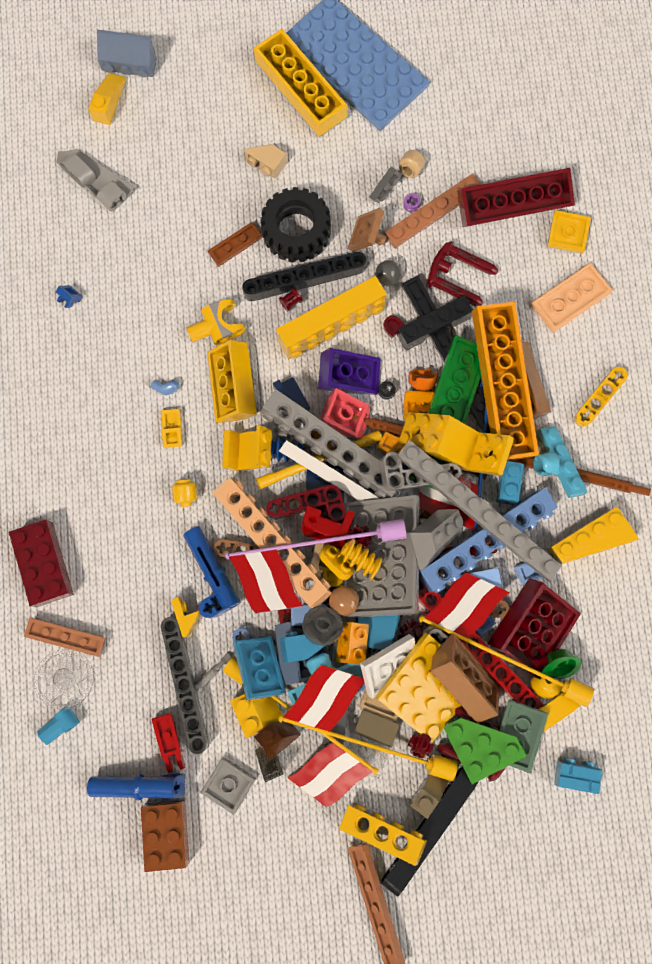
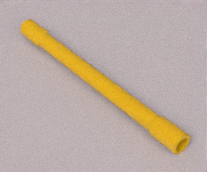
(273, 477)

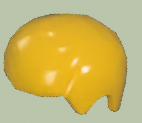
(545, 690)

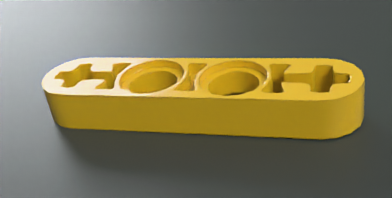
(600, 396)

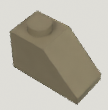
(428, 795)

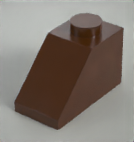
(276, 738)

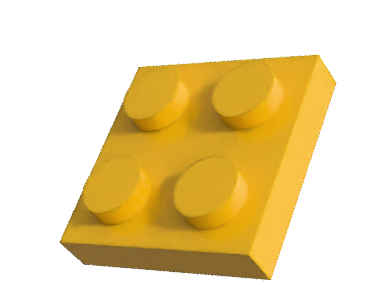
(569, 231)

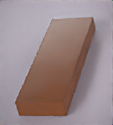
(235, 244)

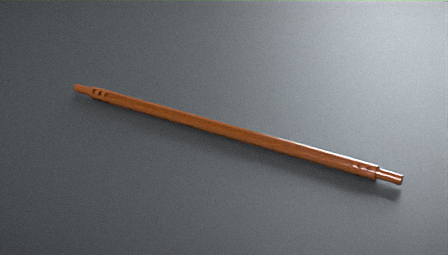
(586, 476)

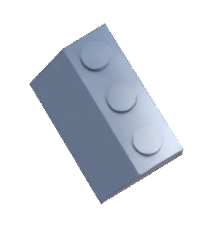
(126, 53)
(292, 671)

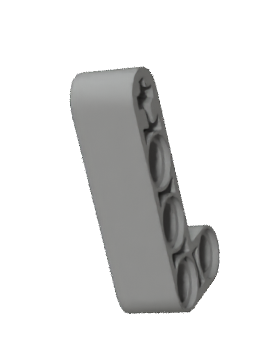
(403, 475)

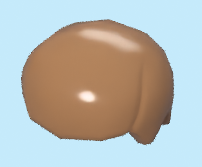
(344, 600)

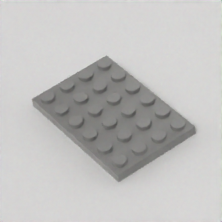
(396, 583)

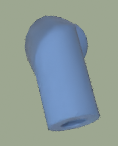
(166, 388)

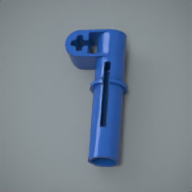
(224, 591)
(137, 787)

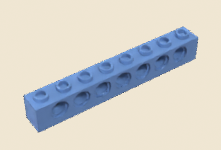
(429, 576)

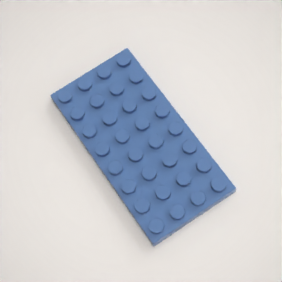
(357, 62)

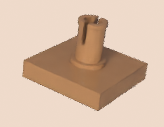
(366, 231)

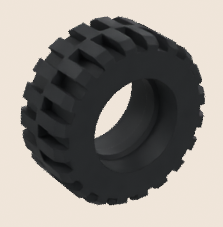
(291, 203)

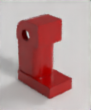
(324, 527)

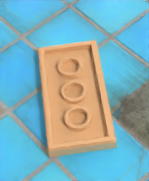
(571, 297)

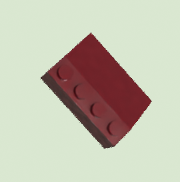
(534, 626)

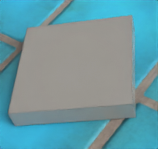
(228, 785)

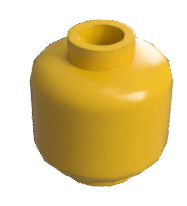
(184, 492)

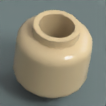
(411, 163)

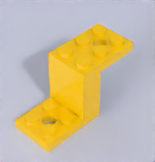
(456, 443)

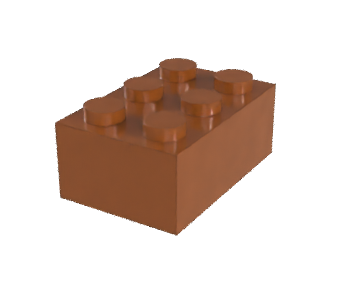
(164, 835)

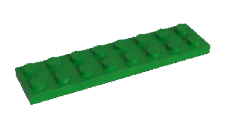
(456, 384)

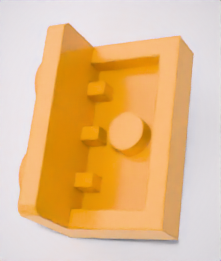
(416, 402)

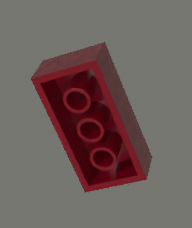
(41, 563)

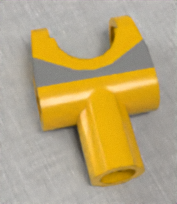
(214, 324)

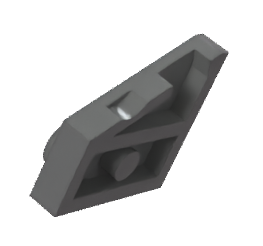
(386, 184)

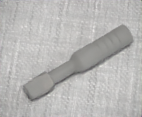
(212, 672)

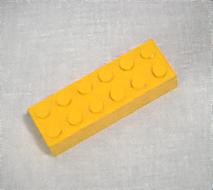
(300, 82)
(332, 318)

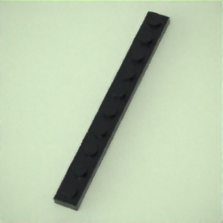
(441, 339)

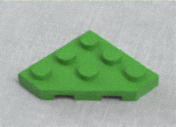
(483, 748)

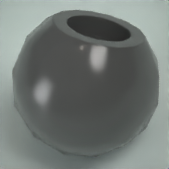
(388, 272)

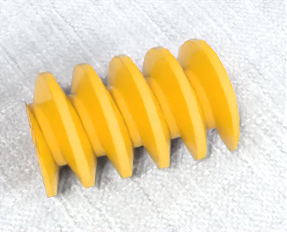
(360, 558)

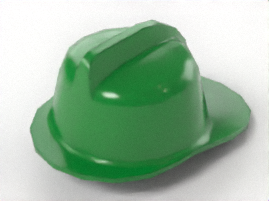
(561, 664)

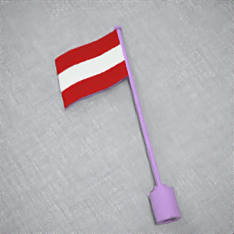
(267, 578)

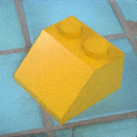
(255, 714)

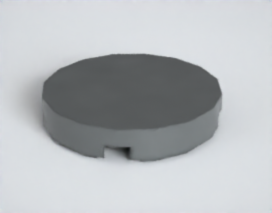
(322, 625)

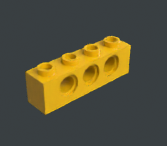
(351, 825)

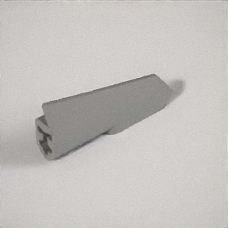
(100, 181)

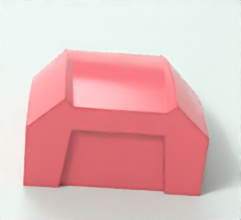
(339, 413)

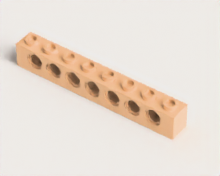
(226, 495)

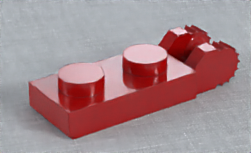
(168, 740)

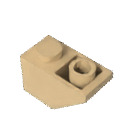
(266, 158)

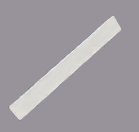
(326, 472)

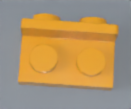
(352, 643)

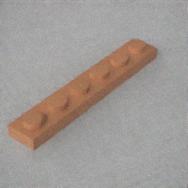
(428, 213)
(376, 904)

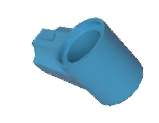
(62, 722)

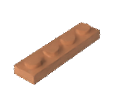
(65, 637)

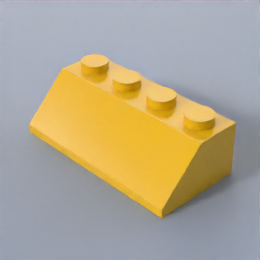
(231, 382)

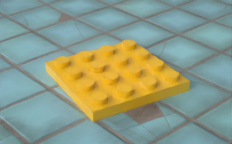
(417, 694)

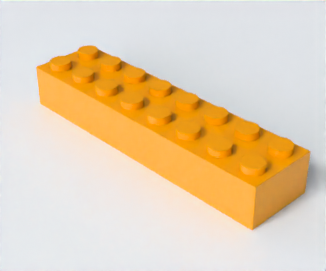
(505, 377)

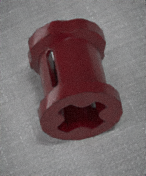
(287, 301)

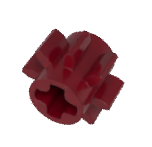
(362, 540)
(420, 745)

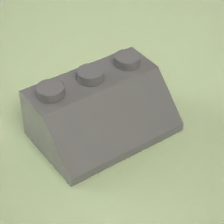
(435, 535)

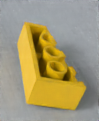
(597, 536)

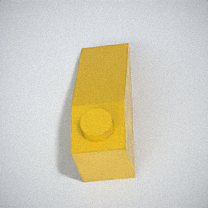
(106, 98)

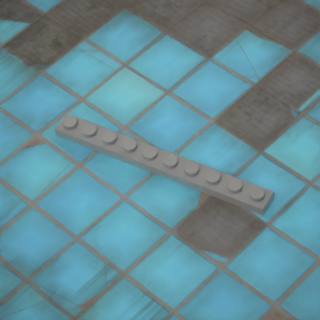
(479, 510)

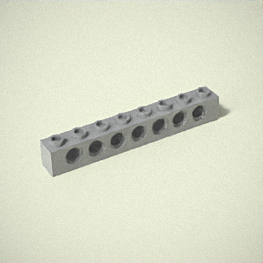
(311, 423)

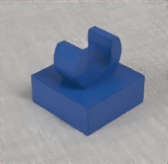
(68, 294)

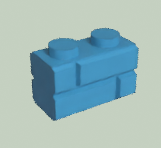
(510, 483)
(578, 776)

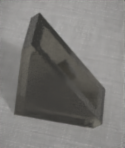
(270, 769)

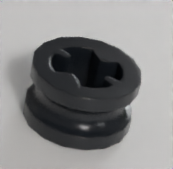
(386, 384)

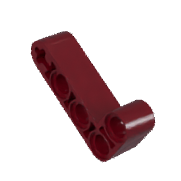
(302, 498)

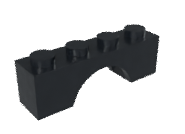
(423, 327)

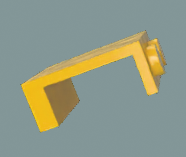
(247, 449)

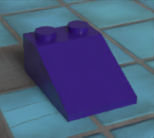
(349, 372)

